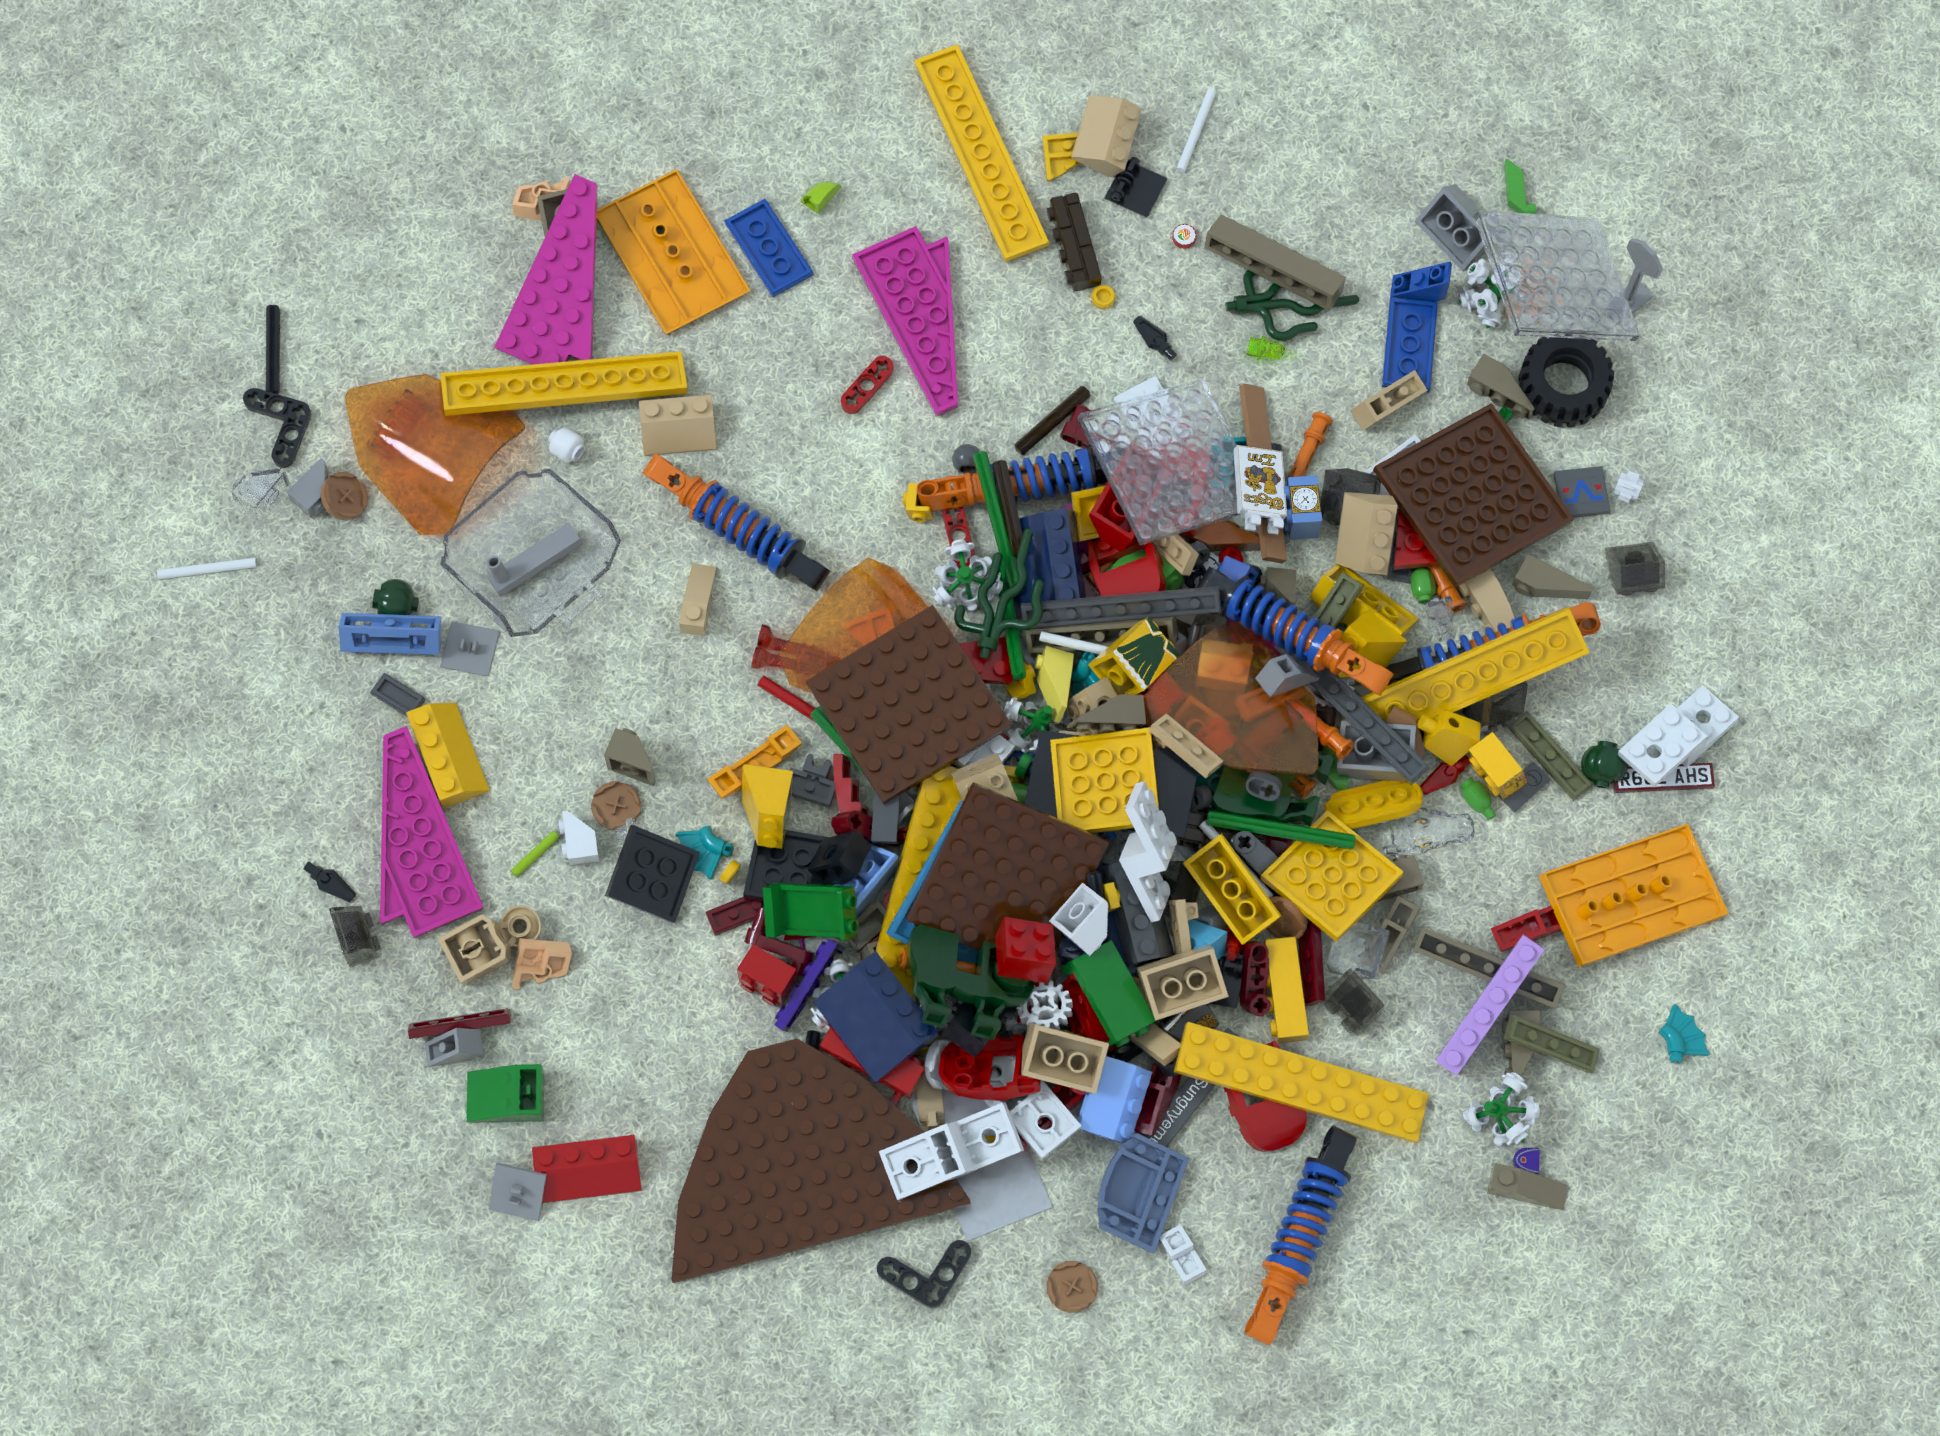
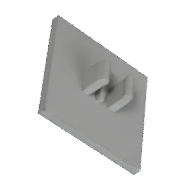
(469, 648)
(517, 1191)

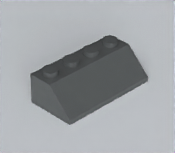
(1139, 938)

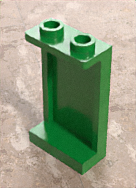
(810, 910)
(1112, 993)

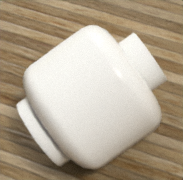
(566, 445)

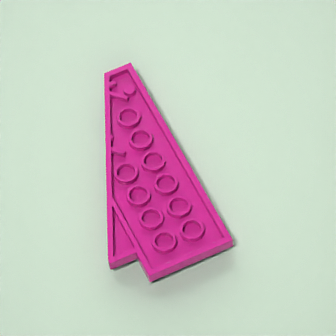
(557, 298)
(915, 300)
(419, 856)

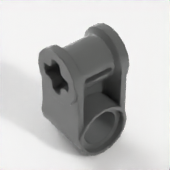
(1256, 855)

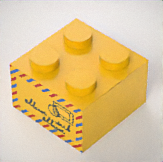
(1498, 767)

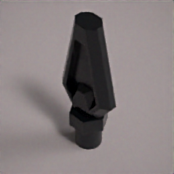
(1154, 337)
(330, 882)

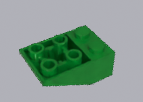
(506, 1094)

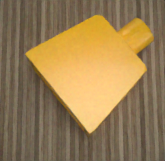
(1449, 735)

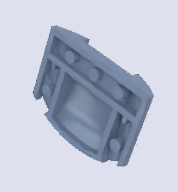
(1139, 1191)

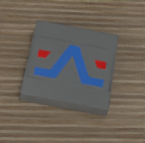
(1583, 491)

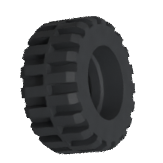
(1566, 407)

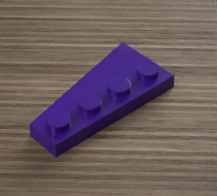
(788, 1014)

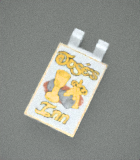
(1260, 487)

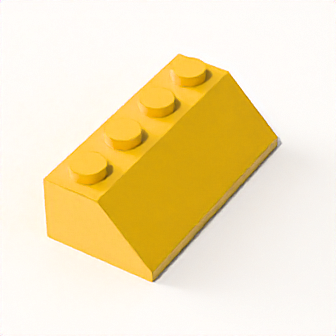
(1369, 598)
(447, 752)
(1232, 889)

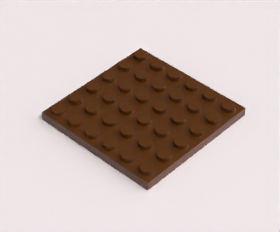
(1473, 495)
(908, 704)
(1003, 864)

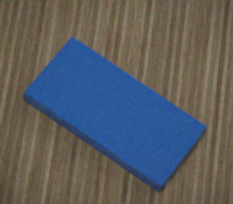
(768, 247)
(1409, 340)

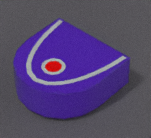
(1527, 1159)

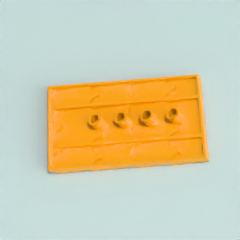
(676, 271)
(1633, 895)

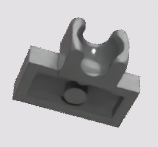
(813, 783)

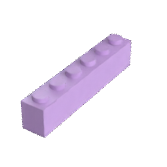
(1489, 1004)

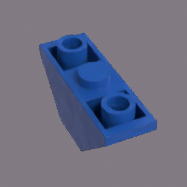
(1423, 284)

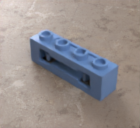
(390, 634)

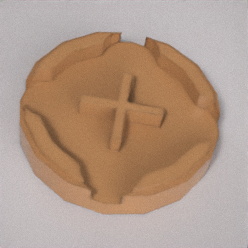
(344, 496)
(614, 804)
(1292, 921)
(1072, 1286)

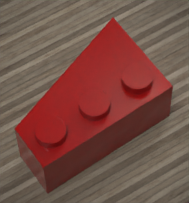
(1084, 1019)

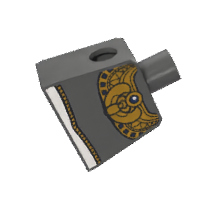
(1199, 1015)

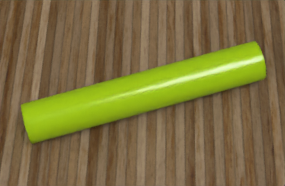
(534, 854)

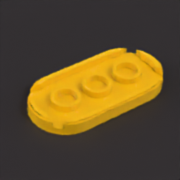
(1375, 803)

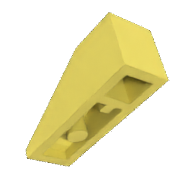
(1054, 678)

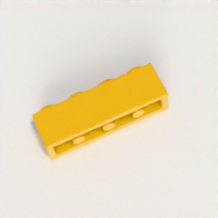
(1286, 991)

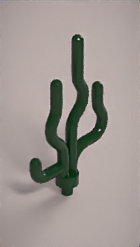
(1262, 302)
(995, 625)

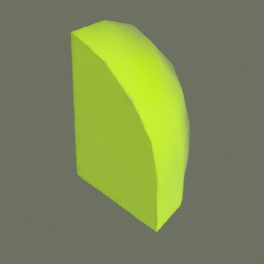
(820, 195)

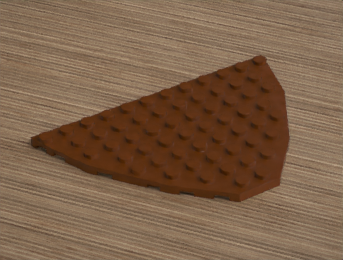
(794, 1164)

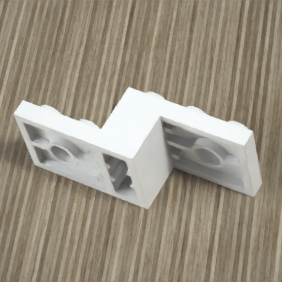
(1678, 736)
(1148, 851)
(1030, 1108)
(951, 1150)

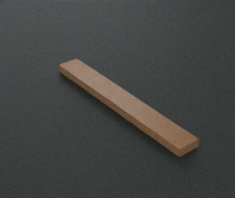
(1258, 436)

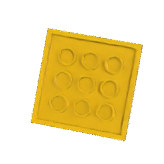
(1098, 776)
(1331, 882)

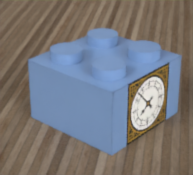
(1303, 507)

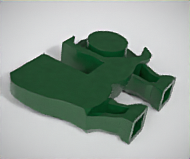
(1234, 798)
(933, 966)

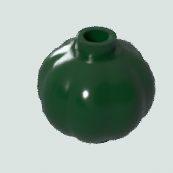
(395, 598)
(1603, 764)

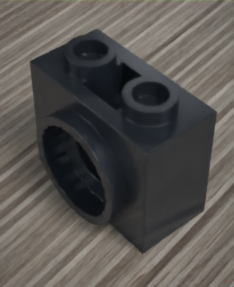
(839, 858)
(960, 1026)

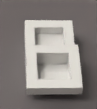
(1182, 1254)

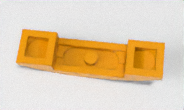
(770, 754)

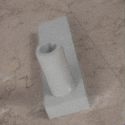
(531, 561)

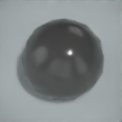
(963, 458)

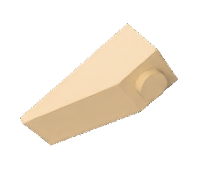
(1388, 400)
(697, 600)

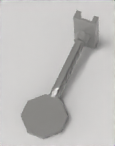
(1645, 263)

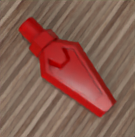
(1444, 775)
(1233, 945)

